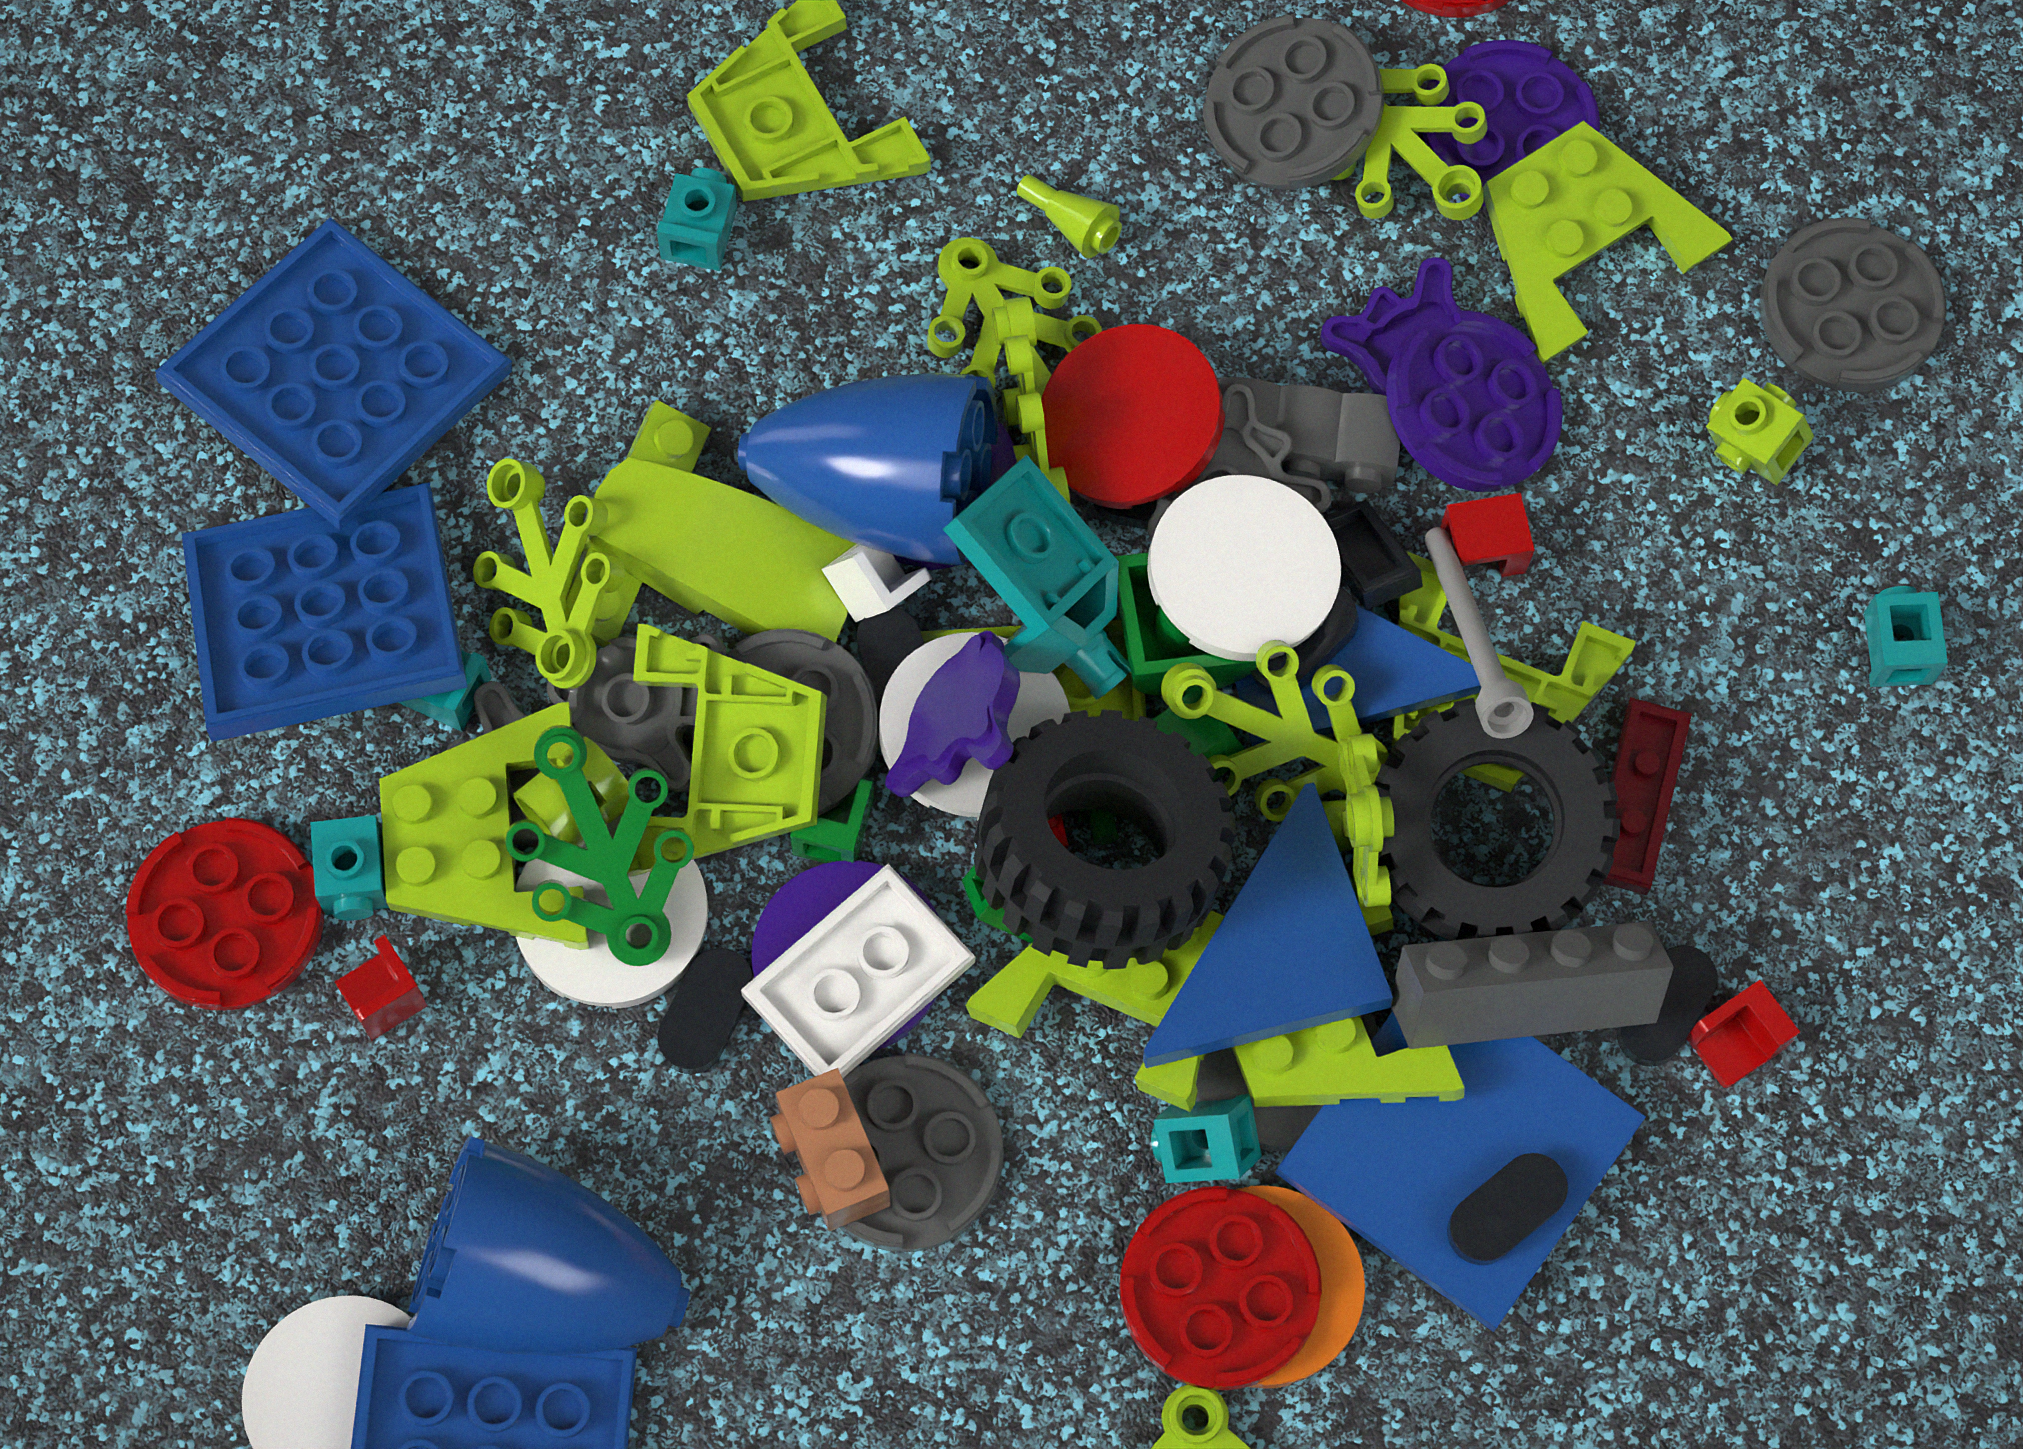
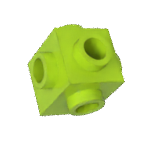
(1758, 430)

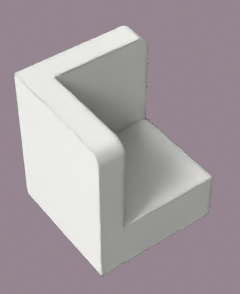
(871, 581)

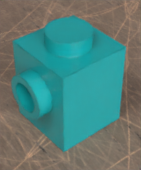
(349, 867)

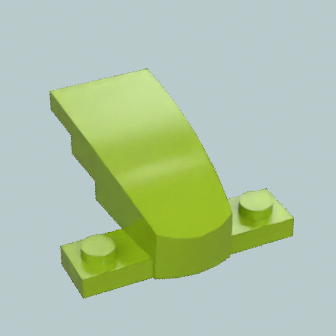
(707, 541)

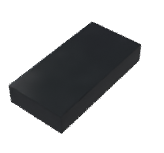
(1371, 556)

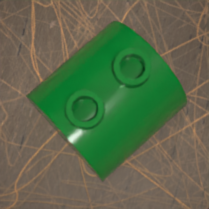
(1155, 642)

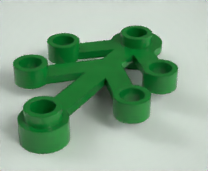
(605, 858)

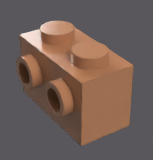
(832, 1149)

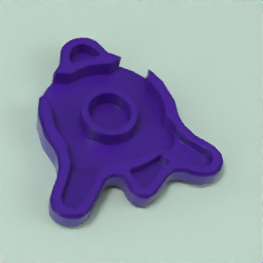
(1388, 320)
(959, 717)

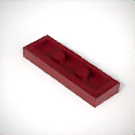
(1645, 781)

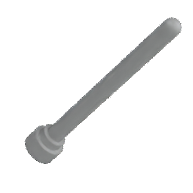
(1501, 702)

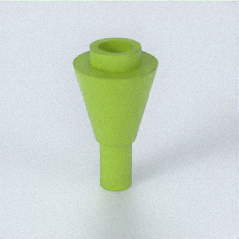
(1084, 221)

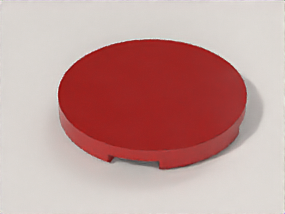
(1132, 415)
(224, 914)
(1220, 1288)

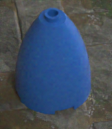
(880, 459)
(538, 1264)

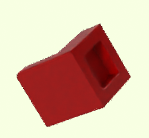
(1491, 532)
(381, 991)
(1742, 1034)

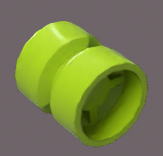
(545, 803)

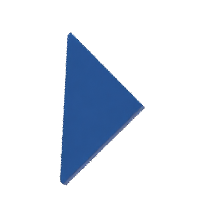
(1390, 673)
(1284, 952)

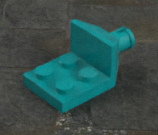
(1049, 575)

